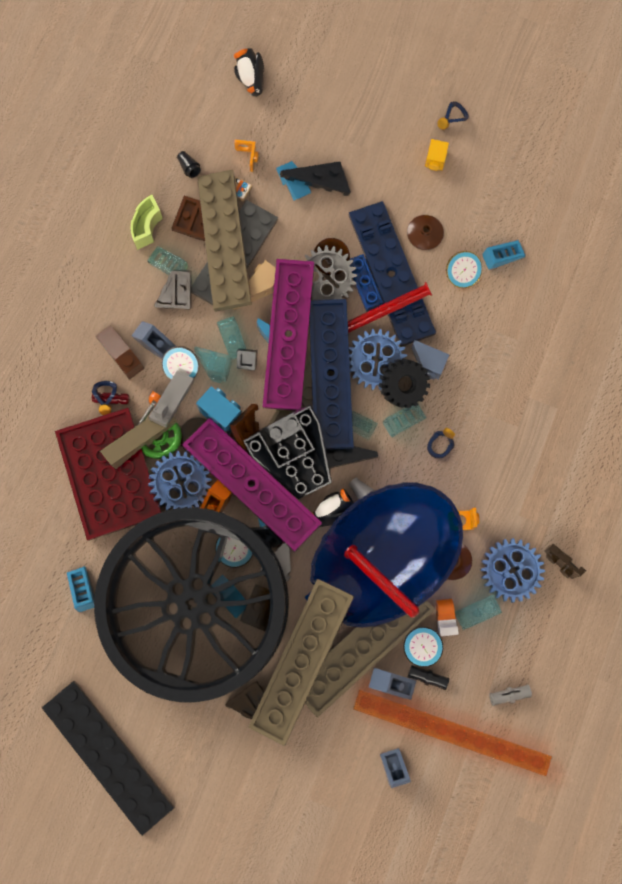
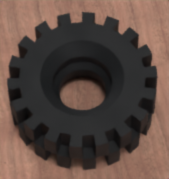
(391, 379)

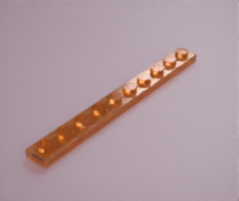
(452, 733)

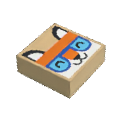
(243, 189)

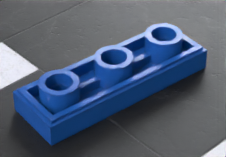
(368, 292)

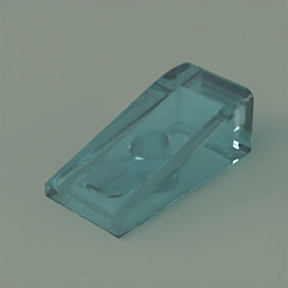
(231, 336)

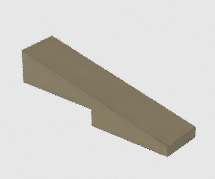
(134, 440)

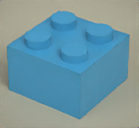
(218, 408)

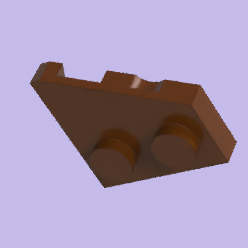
(189, 219)

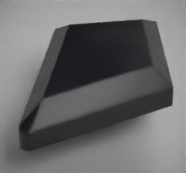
(269, 536)

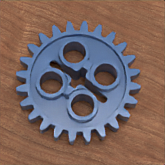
(359, 357)
(163, 487)
(527, 561)

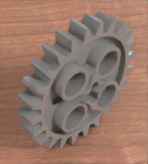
(339, 263)

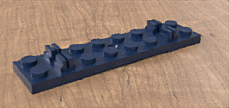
(384, 255)
(331, 352)

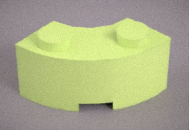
(144, 221)

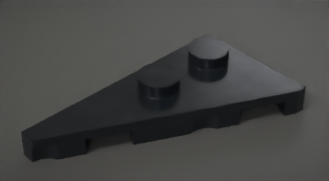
(324, 176)
(342, 457)

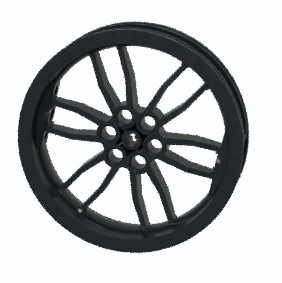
(166, 684)

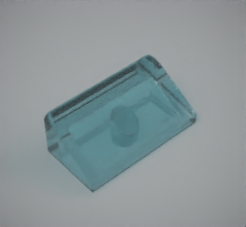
(363, 426)

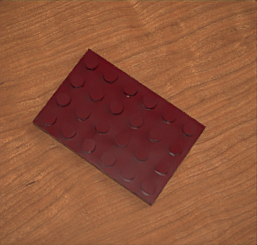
(104, 495)

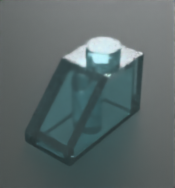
(214, 364)
(478, 612)

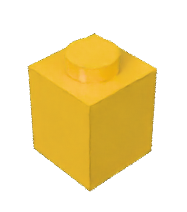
(436, 155)

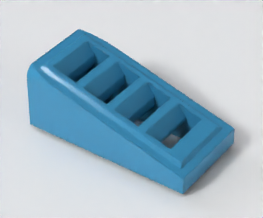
(492, 257)
(78, 605)

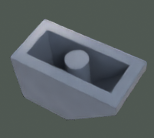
(152, 339)
(430, 359)
(392, 684)

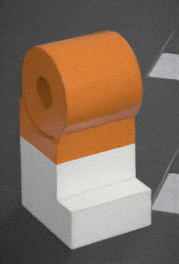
(446, 617)

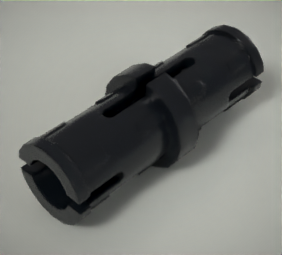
(428, 677)

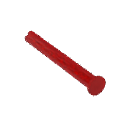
(389, 307)
(382, 581)

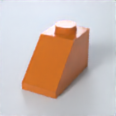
(217, 497)

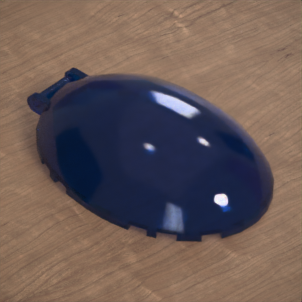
(406, 533)

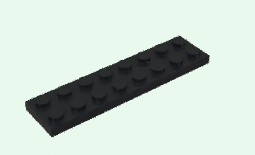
(108, 758)

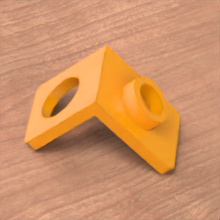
(251, 148)
(471, 517)

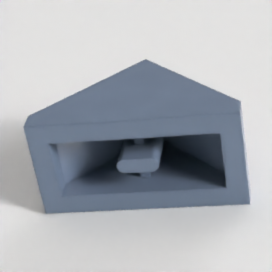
(395, 768)

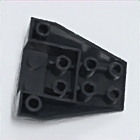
(293, 452)

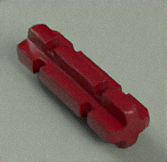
(123, 398)

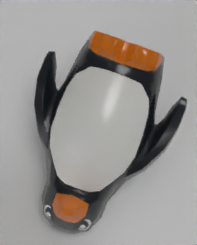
(250, 70)
(333, 507)

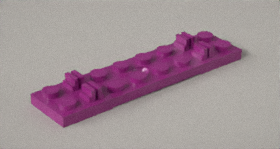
(288, 354)
(267, 499)

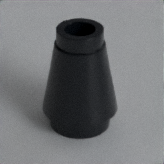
(189, 165)

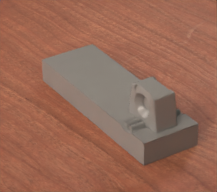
(171, 399)

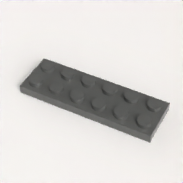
(256, 227)

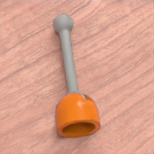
(153, 399)

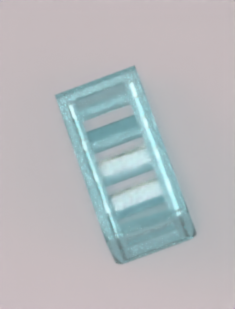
(182, 264)
(394, 426)

